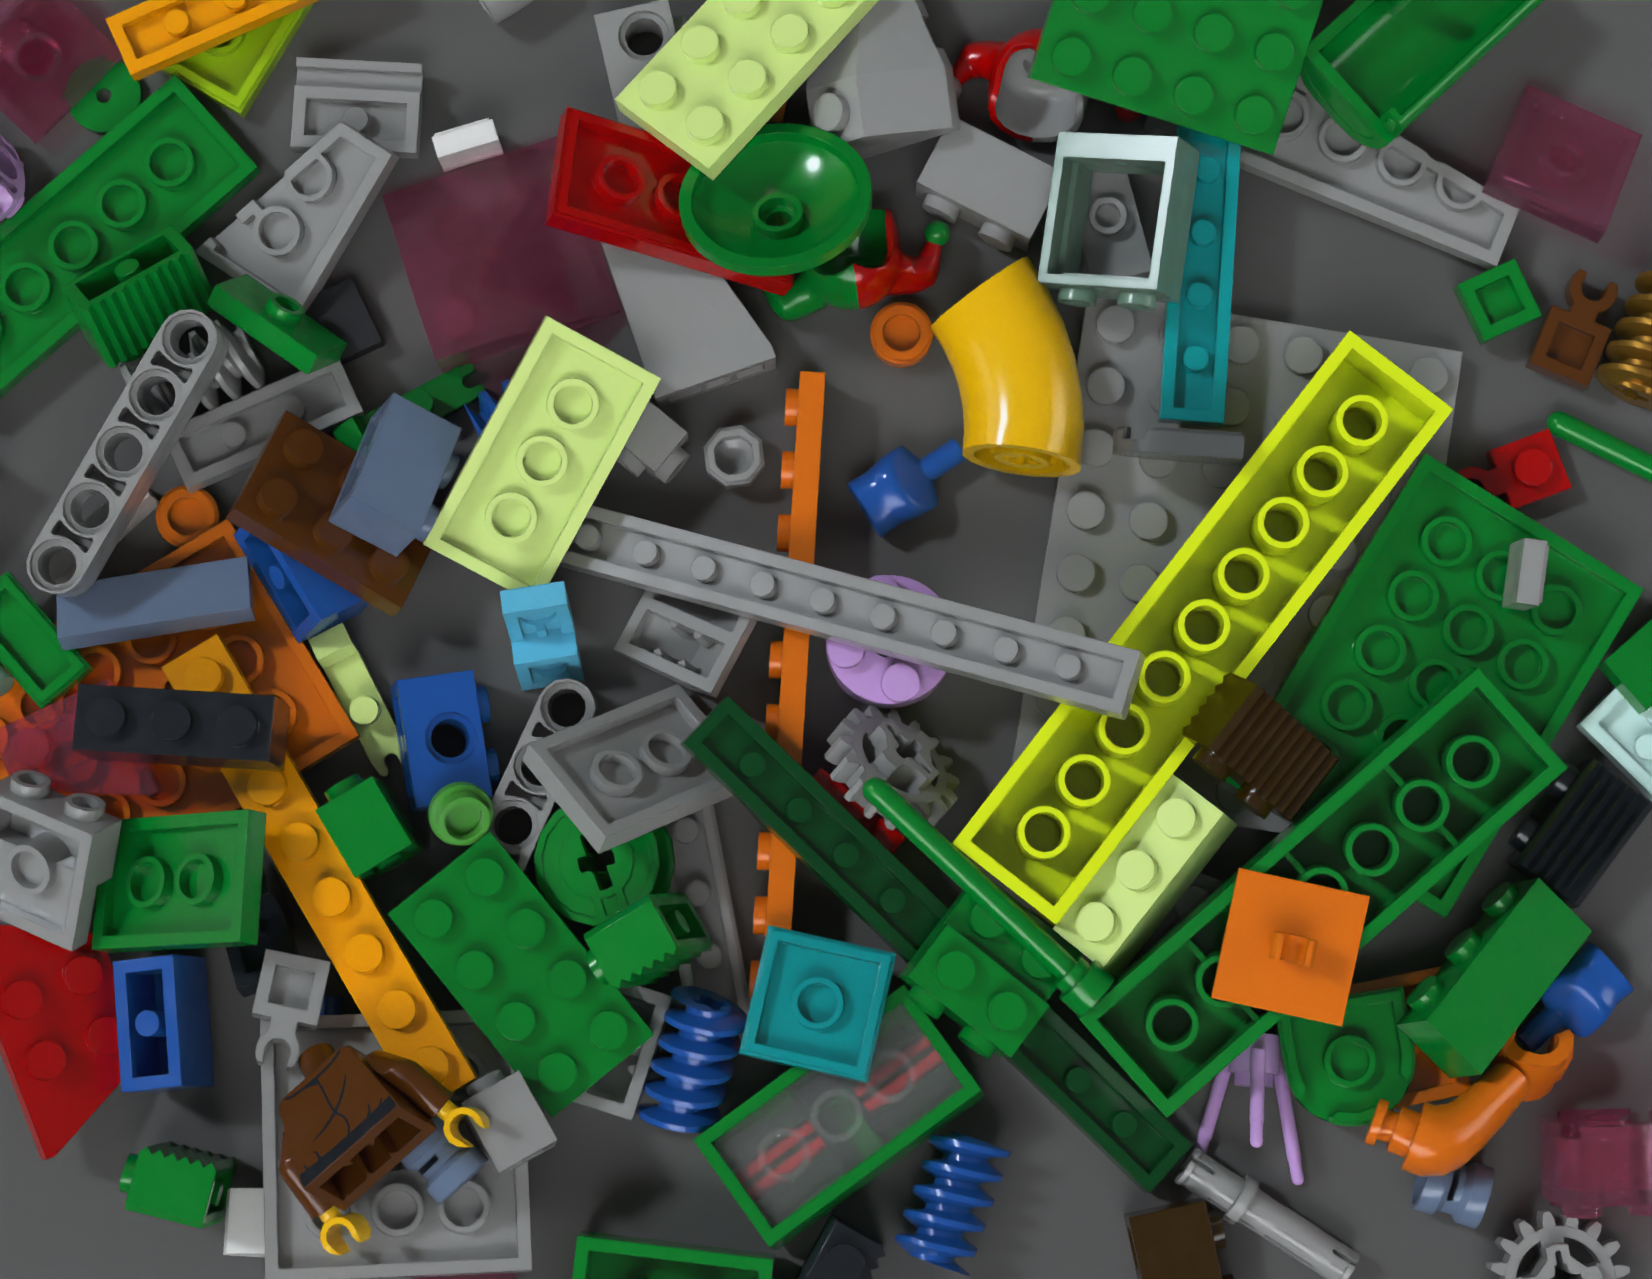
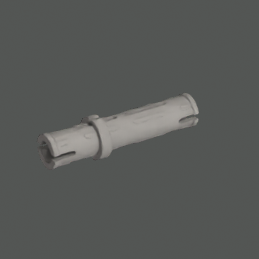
(1245, 1203)

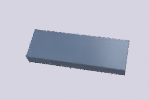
(157, 603)

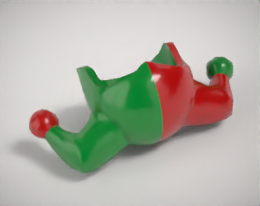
(864, 271)

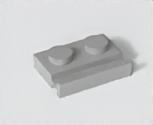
(371, 96)

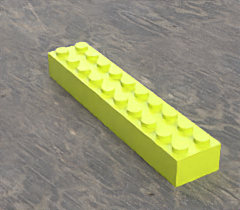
(1202, 618)

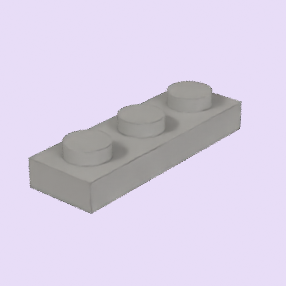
(236, 432)

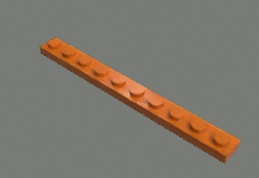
(790, 657)

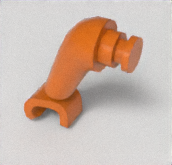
(1452, 1133)

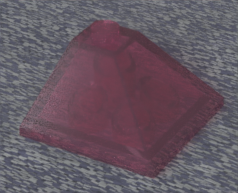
(489, 263)

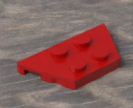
(57, 1033)

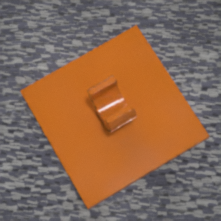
(1290, 947)

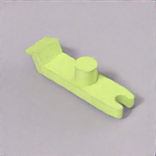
(357, 694)

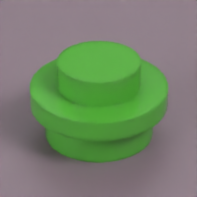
(460, 813)

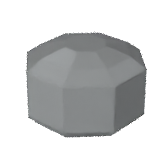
(734, 457)

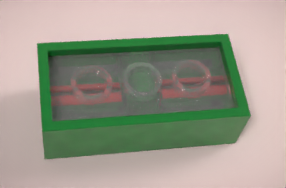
(824, 1137)

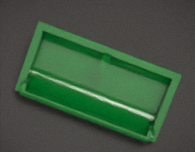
(1396, 57)

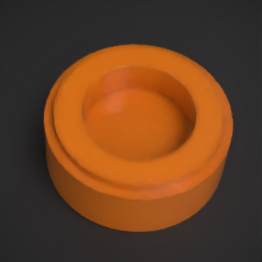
(901, 334)
(186, 515)

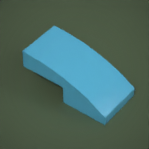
(542, 634)

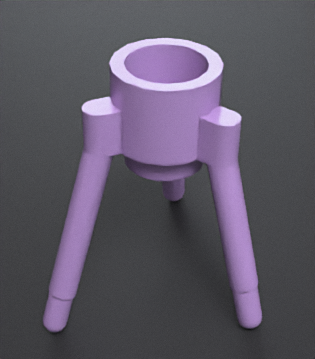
(1256, 1070)

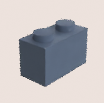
(397, 475)

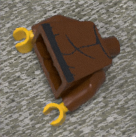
(353, 1126)

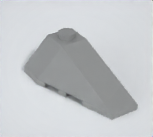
(885, 83)

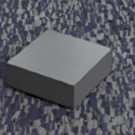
(1525, 574)

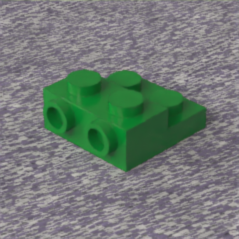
(982, 978)

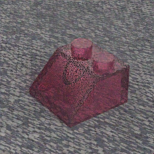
(48, 61)

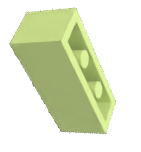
(1145, 876)

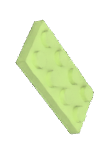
(733, 72)
(541, 458)

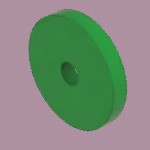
(125, 97)

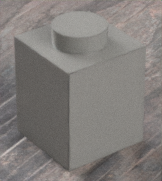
(516, 1121)

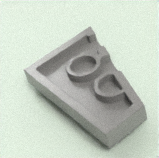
(307, 218)

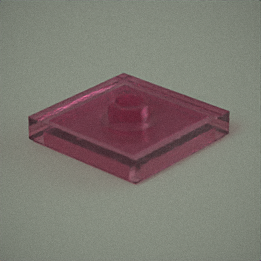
(1562, 164)

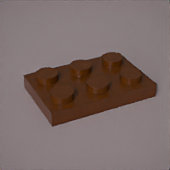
(290, 505)

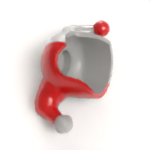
(1020, 104)

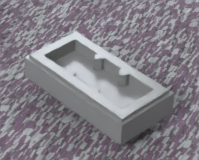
(1113, 229)

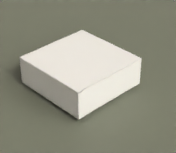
(467, 144)

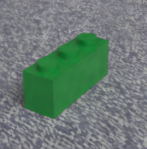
(1492, 977)

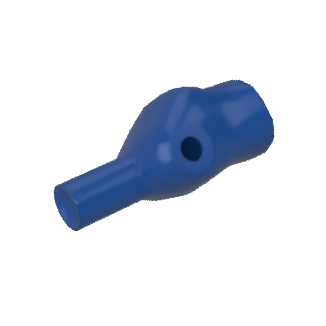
(902, 485)
(1577, 998)

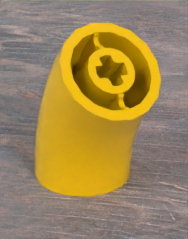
(1015, 376)

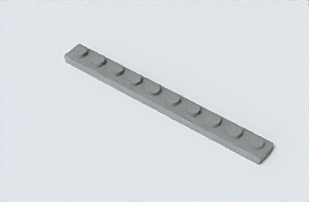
(857, 611)

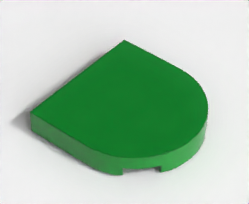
(1348, 1068)

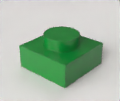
(1497, 302)

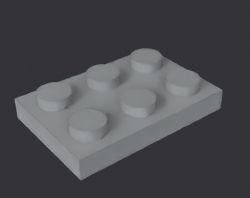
(626, 769)

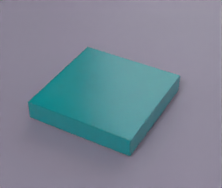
(817, 1004)

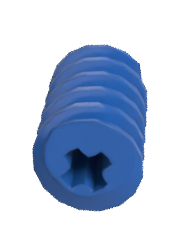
(698, 1062)
(951, 1200)

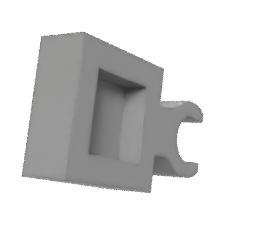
(289, 996)

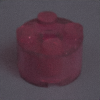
(1596, 1161)

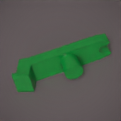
(439, 396)

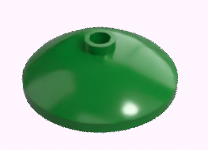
(779, 203)

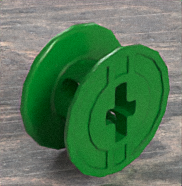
(582, 893)

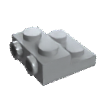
(52, 857)

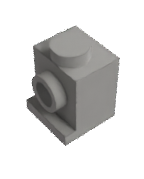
(655, 446)

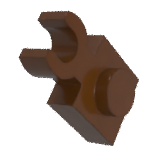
(1571, 339)

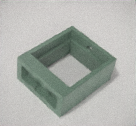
(1074, 163)

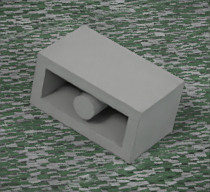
(986, 186)

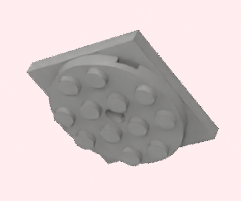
(412, 1236)

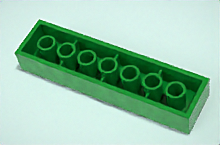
(1376, 833)

